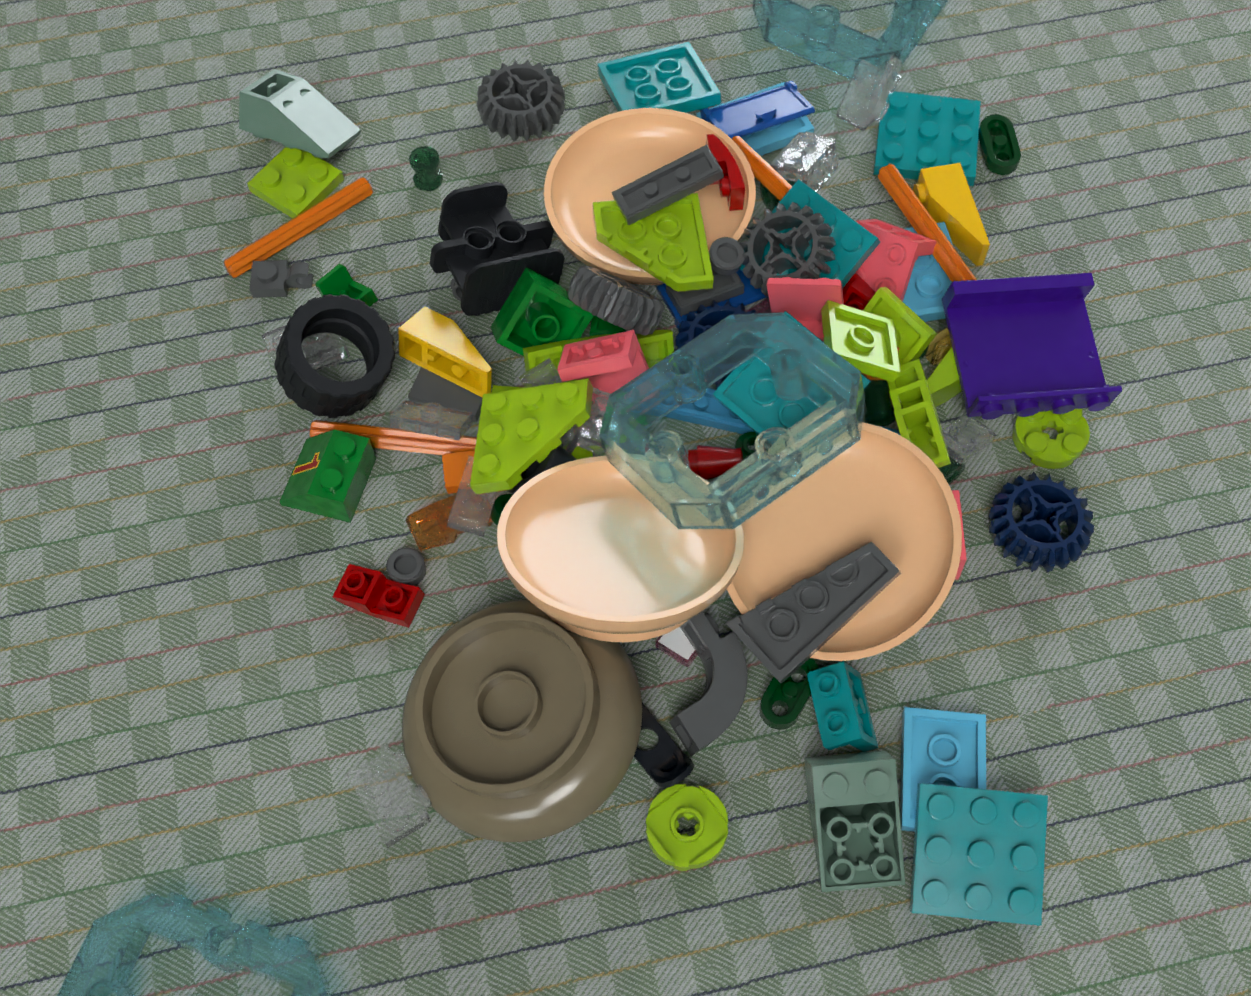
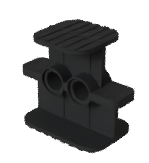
(490, 248)

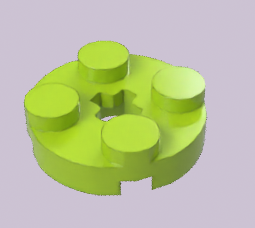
(1048, 452)
(689, 802)

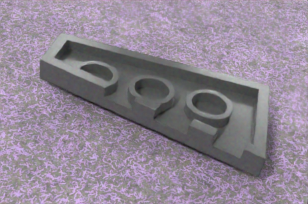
(802, 619)

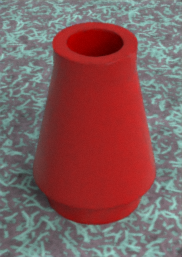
(713, 461)

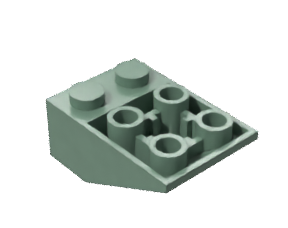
(294, 114)
(855, 820)

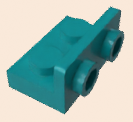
(842, 707)

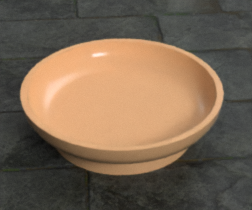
(619, 151)
(872, 493)
(607, 557)

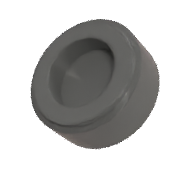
(726, 256)
(406, 566)

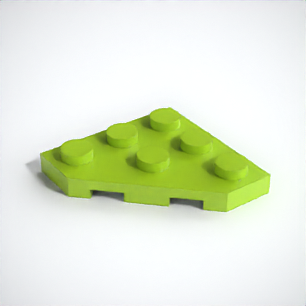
(664, 244)
(524, 428)

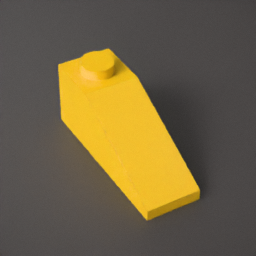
(949, 200)
(445, 350)

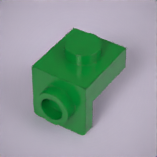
(340, 282)

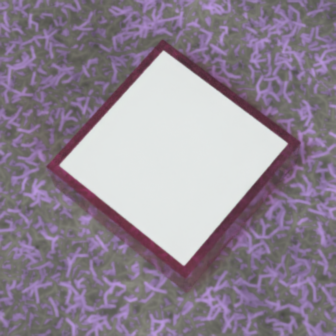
(677, 646)

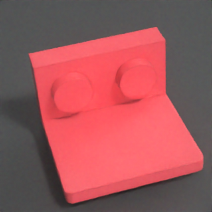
(894, 257)
(804, 299)
(604, 360)

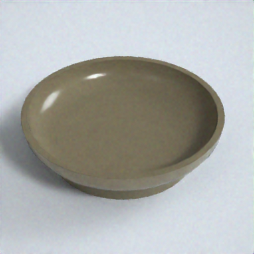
(520, 723)

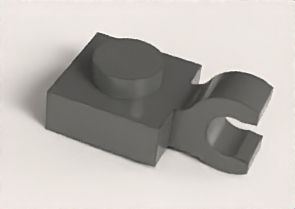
(276, 276)

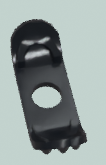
(665, 762)

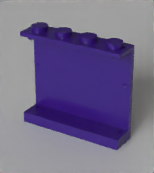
(1025, 345)

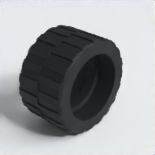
(350, 320)

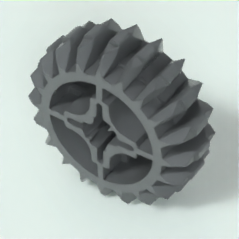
(520, 100)
(804, 228)
(615, 300)

